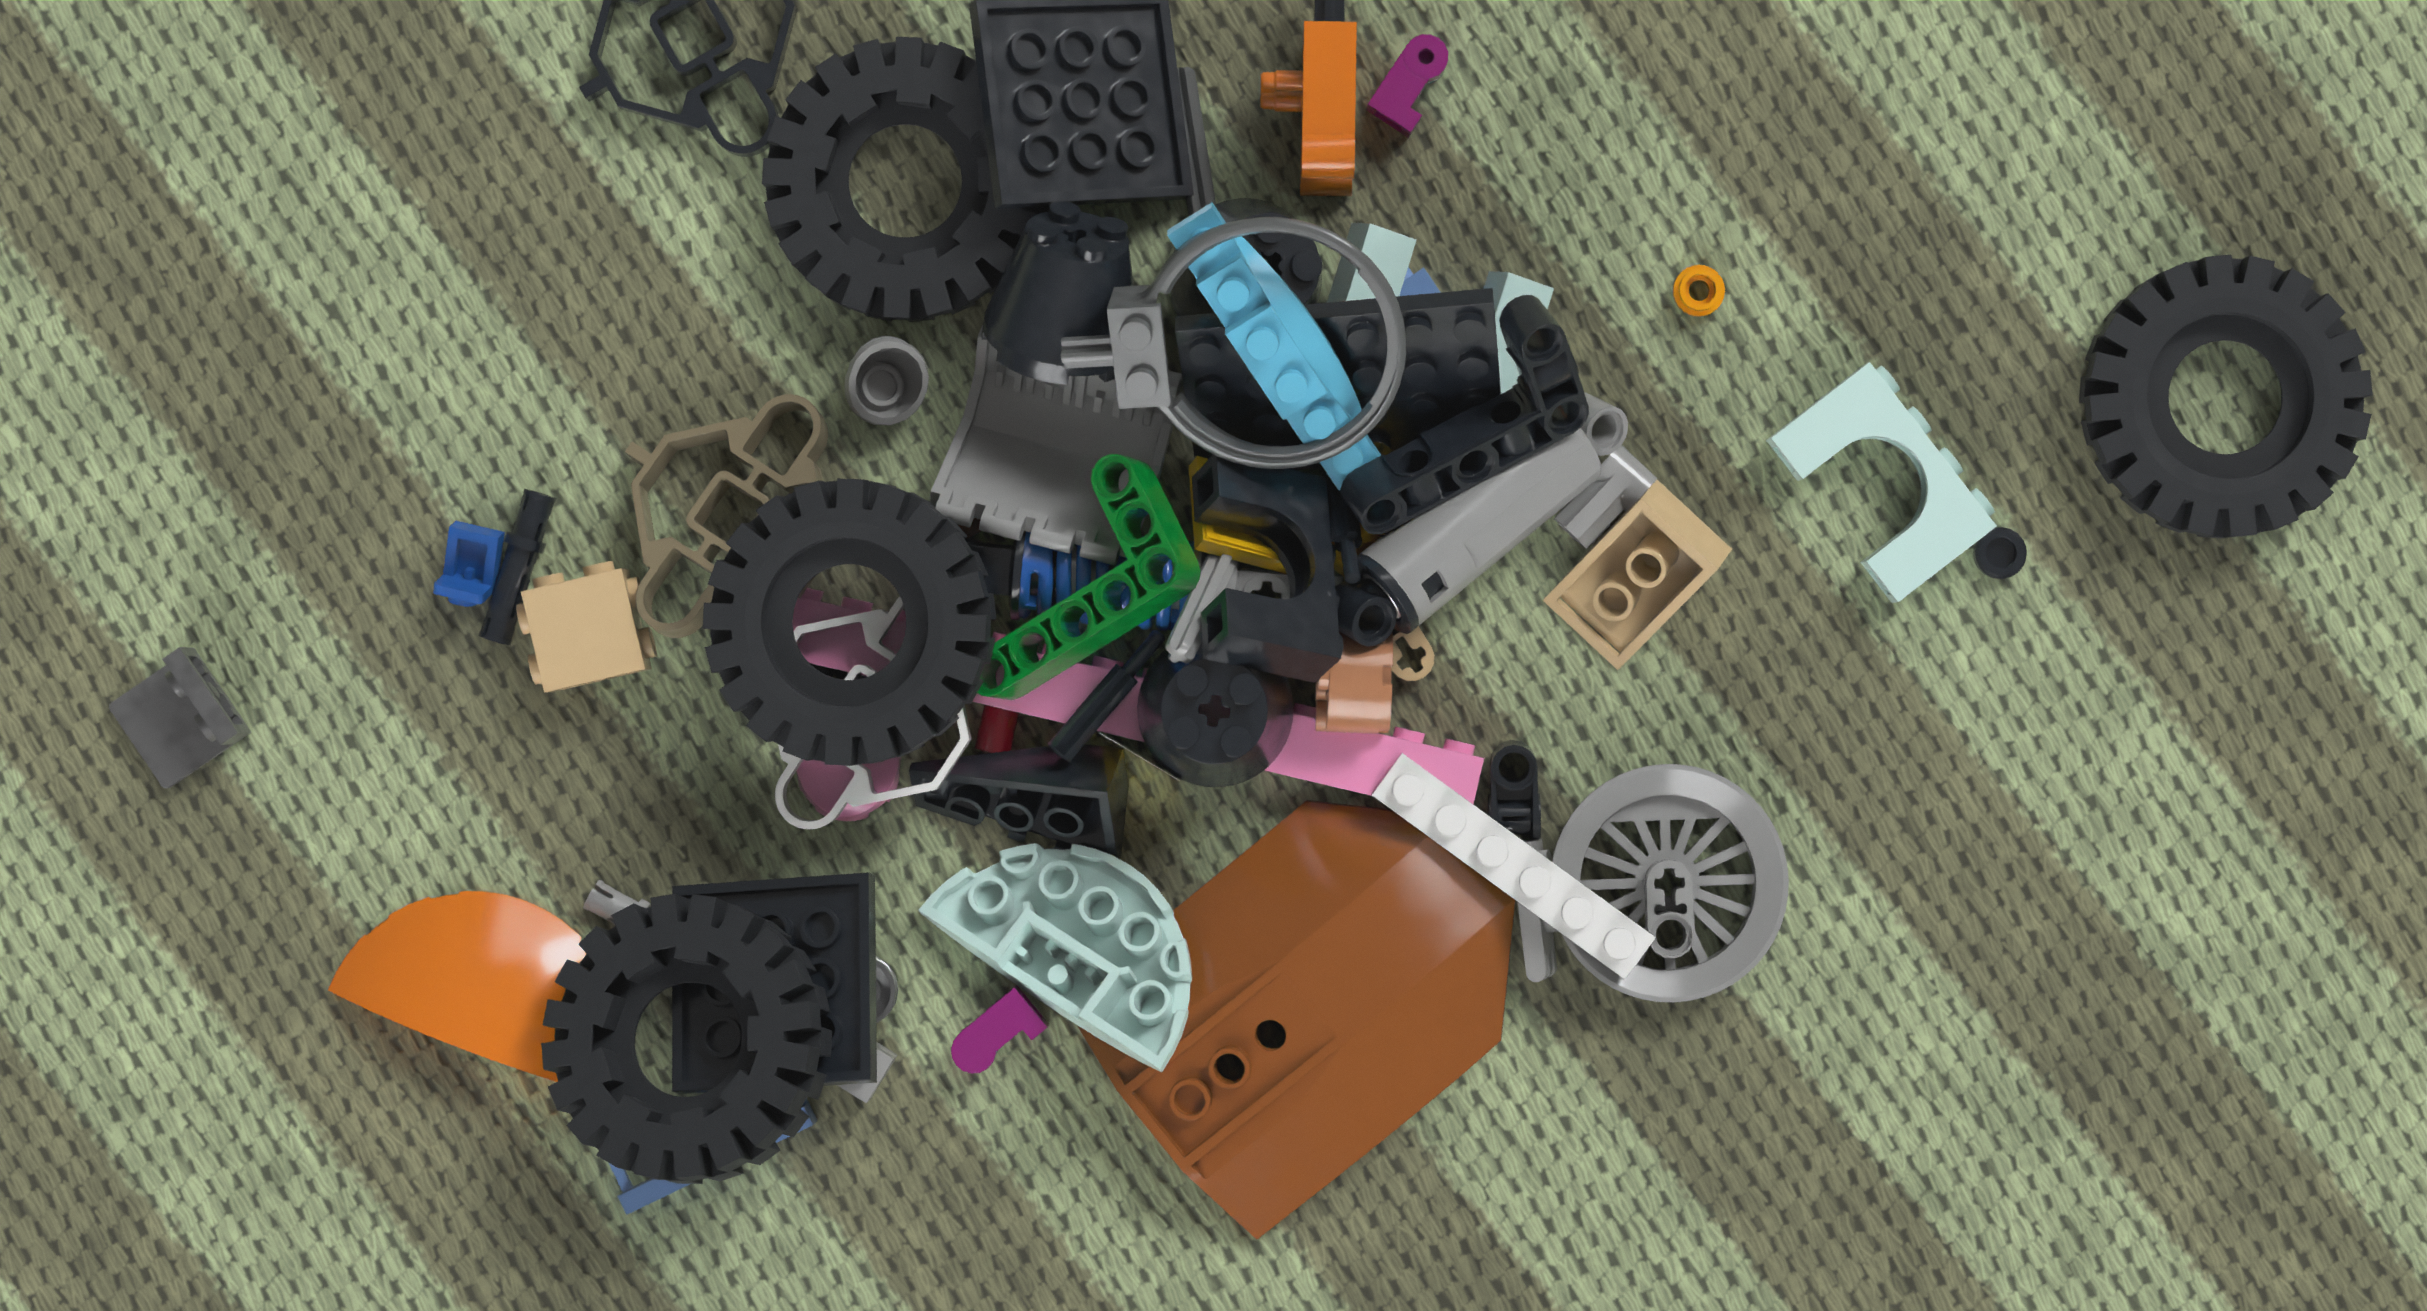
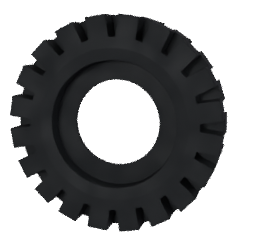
(811, 193)
(2317, 378)
(943, 606)
(598, 1022)

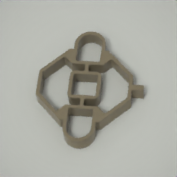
(743, 439)

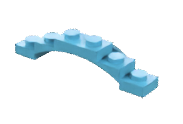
(1277, 341)

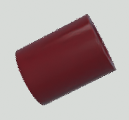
(996, 729)

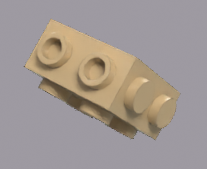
(585, 628)

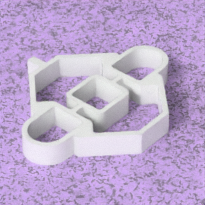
(861, 788)

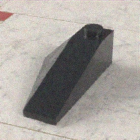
(1036, 794)

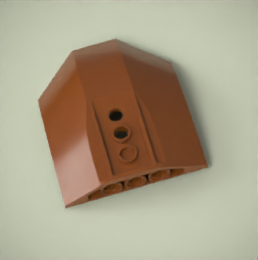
(1376, 966)

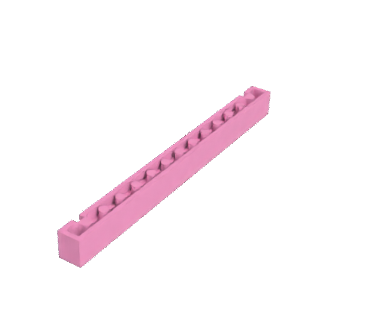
(1328, 758)

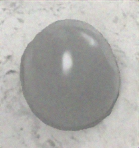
(886, 381)

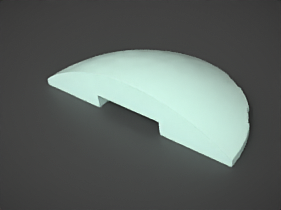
(1078, 938)

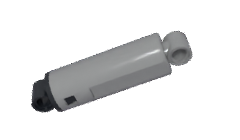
(1445, 549)

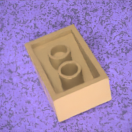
(1638, 574)

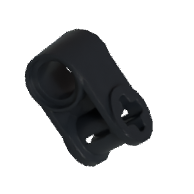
(1515, 795)

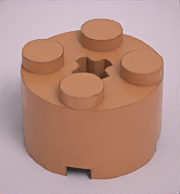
(1356, 690)

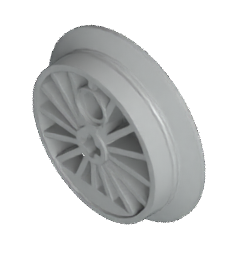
(1689, 794)

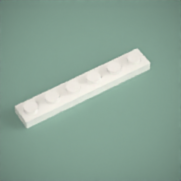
(1513, 866)

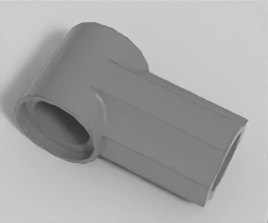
(1617, 489)

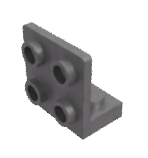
(179, 717)

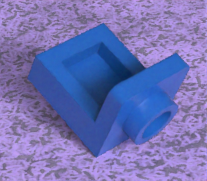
(470, 564)

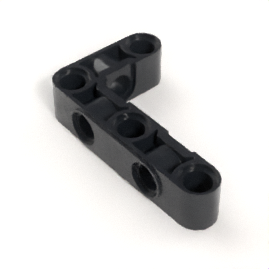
(1484, 439)

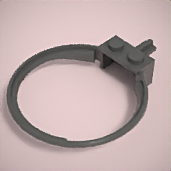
(1140, 357)

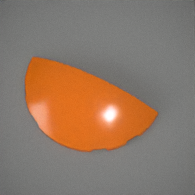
(466, 973)

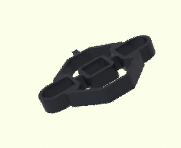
(694, 112)

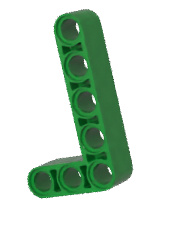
(1102, 597)

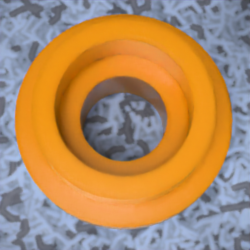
(1710, 278)

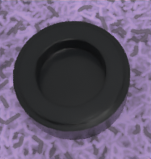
(2000, 553)

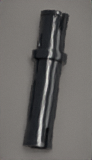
(517, 566)

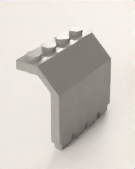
(1031, 452)

